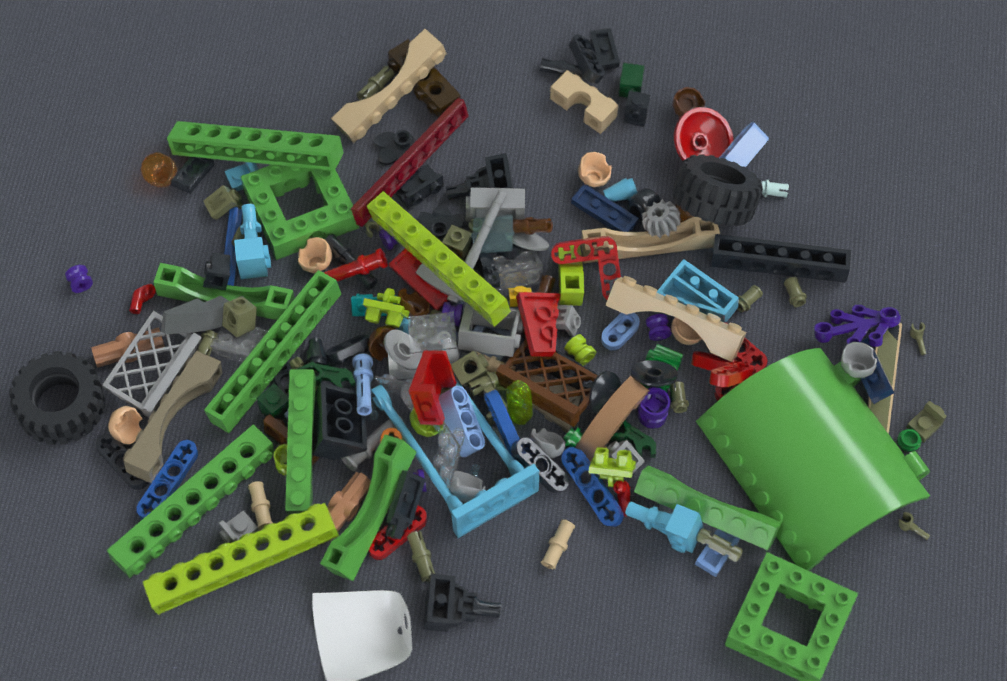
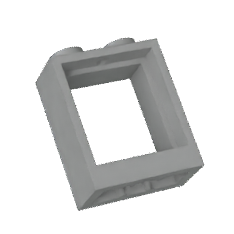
(481, 200)
(486, 342)

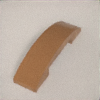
(612, 416)

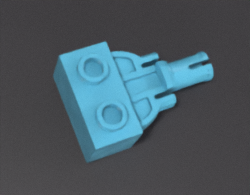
(251, 254)
(680, 526)

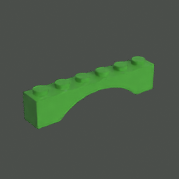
(186, 286)
(300, 437)
(733, 520)
(350, 548)

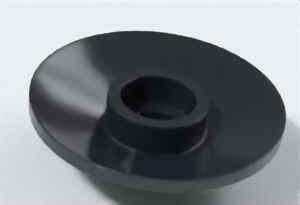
(654, 373)
(602, 389)

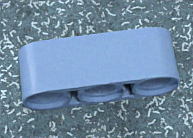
(745, 145)
(460, 414)

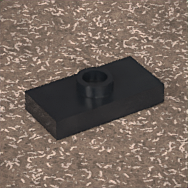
(192, 173)

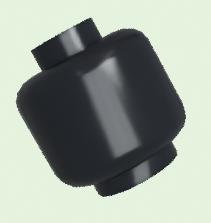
(641, 199)

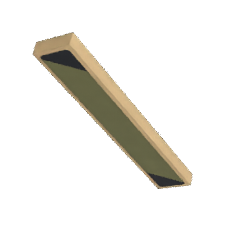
(888, 358)

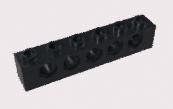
(781, 258)

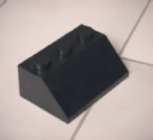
(336, 424)

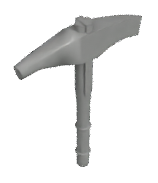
(472, 257)

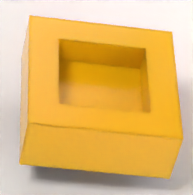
(513, 293)

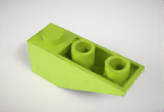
(571, 280)

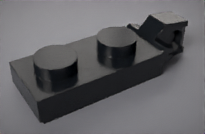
(487, 268)
(404, 504)

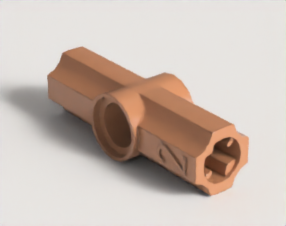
(114, 350)
(346, 502)

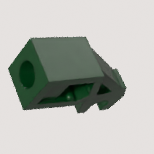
(331, 374)
(636, 437)

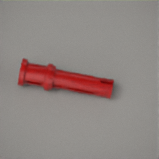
(362, 265)

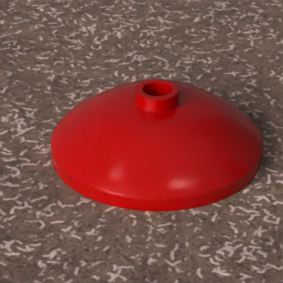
(706, 128)

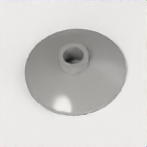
(530, 242)
(397, 347)

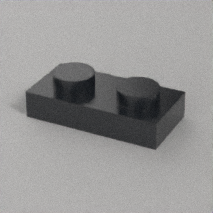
(605, 48)

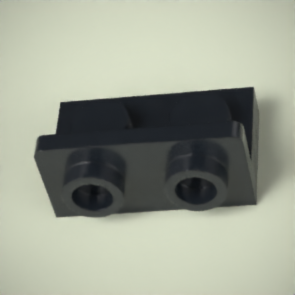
(419, 186)

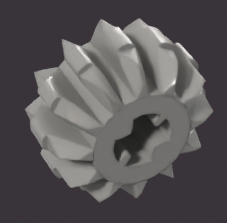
(661, 218)

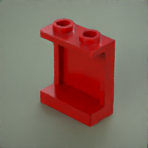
(430, 377)

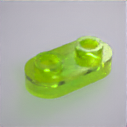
(519, 402)

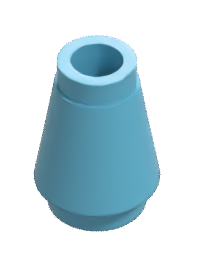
(621, 191)

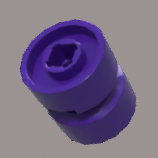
(654, 408)

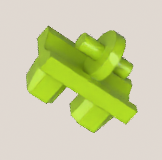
(394, 311)
(611, 468)

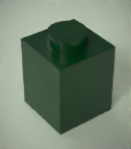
(631, 79)
(273, 402)

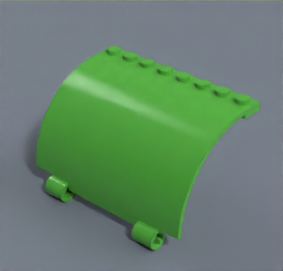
(811, 454)

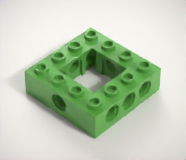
(291, 235)
(775, 649)

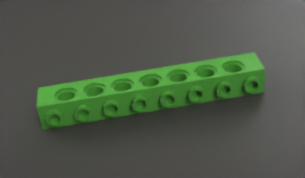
(256, 145)
(273, 351)
(195, 488)

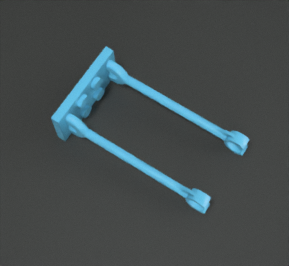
(485, 503)

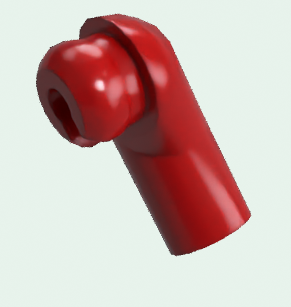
(140, 296)
(623, 494)

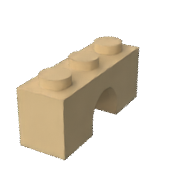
(571, 90)

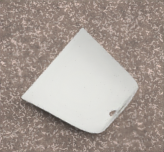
(360, 633)

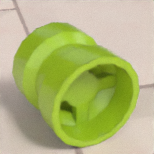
(580, 350)
(280, 458)

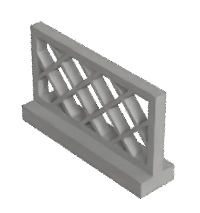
(165, 378)

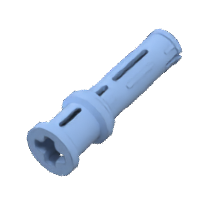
(363, 377)

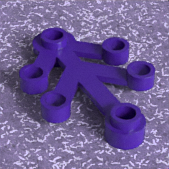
(885, 319)

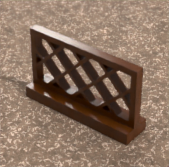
(542, 396)

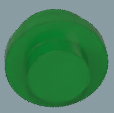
(572, 437)
(909, 440)

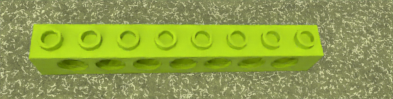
(439, 259)
(232, 569)

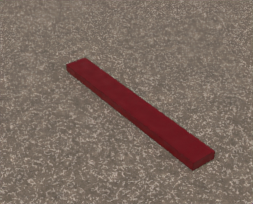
(412, 159)

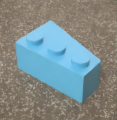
(698, 289)

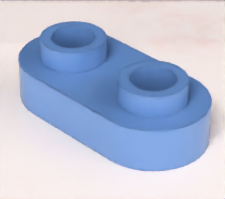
(619, 332)

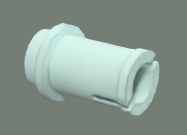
(772, 189)

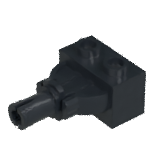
(493, 175)
(452, 604)

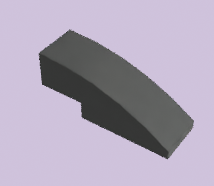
(194, 316)

